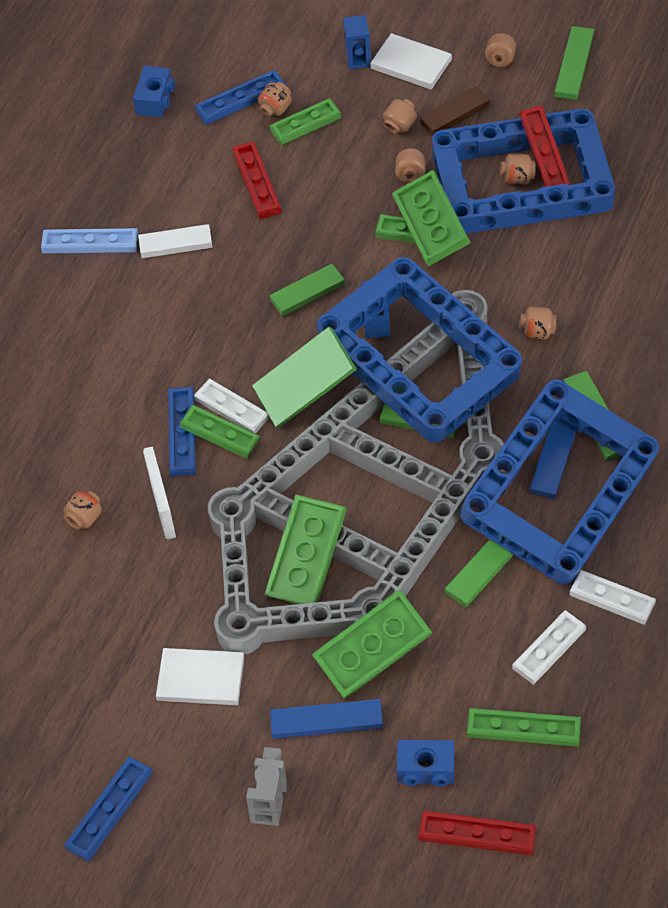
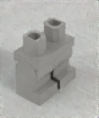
(270, 778)

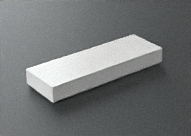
(175, 241)
(231, 406)
(612, 597)
(549, 647)

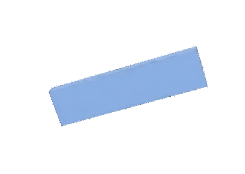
(89, 240)

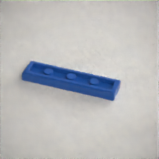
(235, 98)
(181, 442)
(553, 459)
(326, 718)
(108, 809)

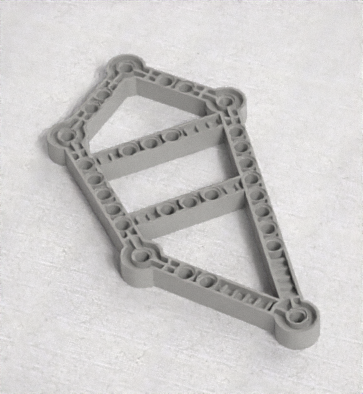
(265, 502)

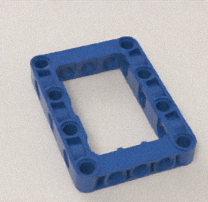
(528, 207)
(453, 319)
(527, 540)

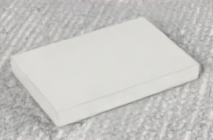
(411, 61)
(159, 493)
(200, 676)

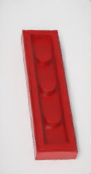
(543, 146)
(256, 180)
(477, 832)

